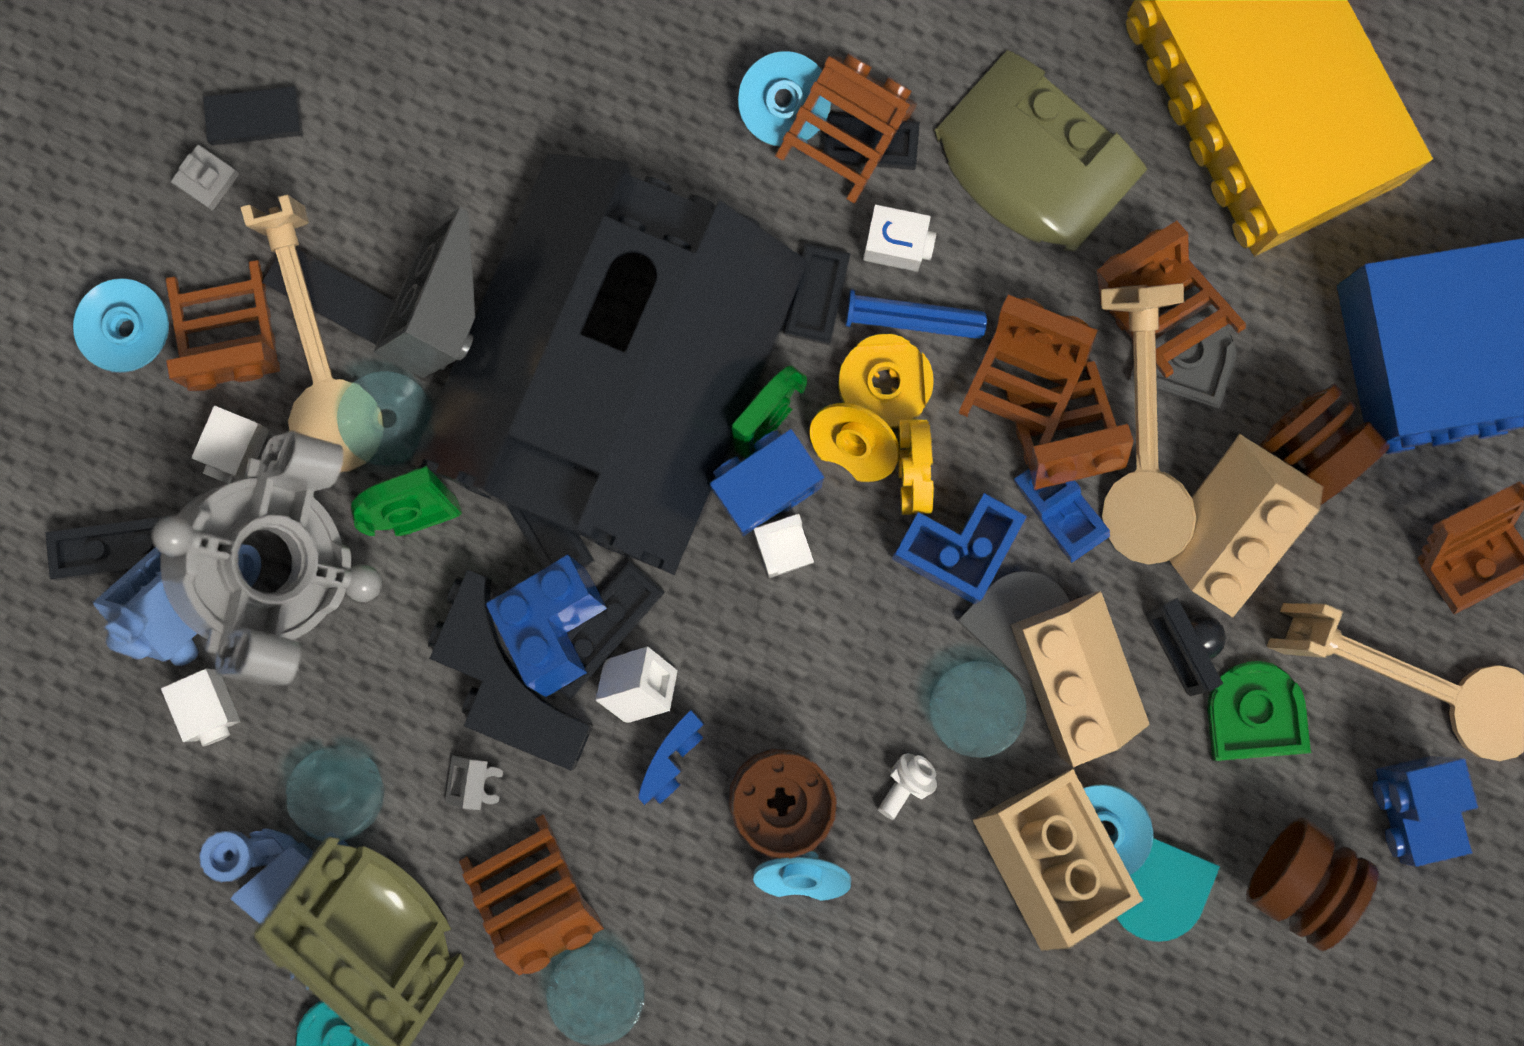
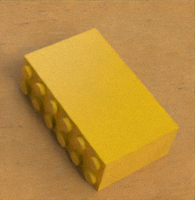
(1280, 108)

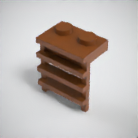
(852, 89)
(1165, 260)
(1042, 345)
(229, 360)
(1078, 455)
(1477, 550)
(542, 924)

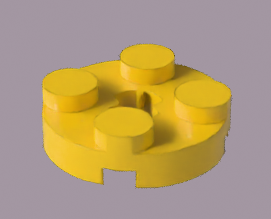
(903, 362)
(915, 467)

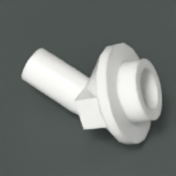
(909, 779)

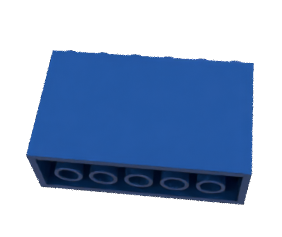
(1439, 344)

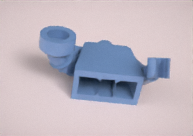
(144, 620)
(232, 854)

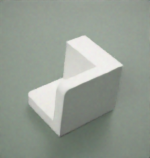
(783, 545)
(636, 685)

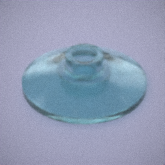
(359, 414)

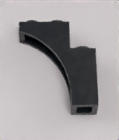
(503, 703)

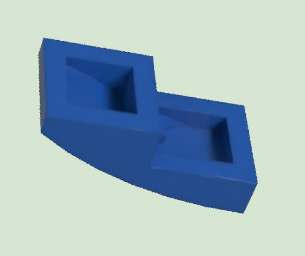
(1065, 515)

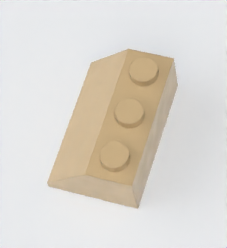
(1244, 523)
(1081, 678)
(1058, 861)

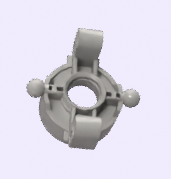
(201, 571)

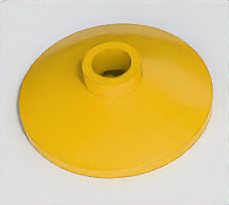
(855, 441)

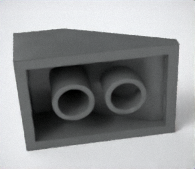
(435, 302)

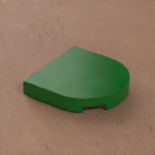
(767, 410)
(404, 504)
(1257, 714)

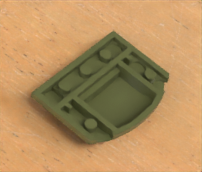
(1036, 155)
(363, 942)

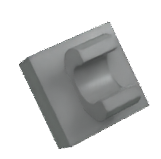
(204, 177)
(467, 783)

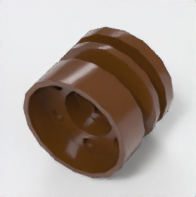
(1322, 444)
(804, 819)
(1312, 884)

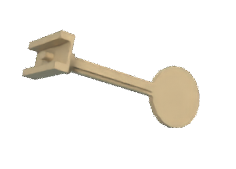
(317, 406)
(1147, 509)
(1483, 707)

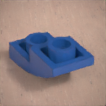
(661, 773)

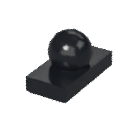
(1189, 645)

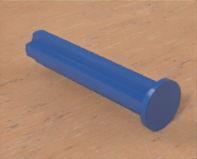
(915, 316)

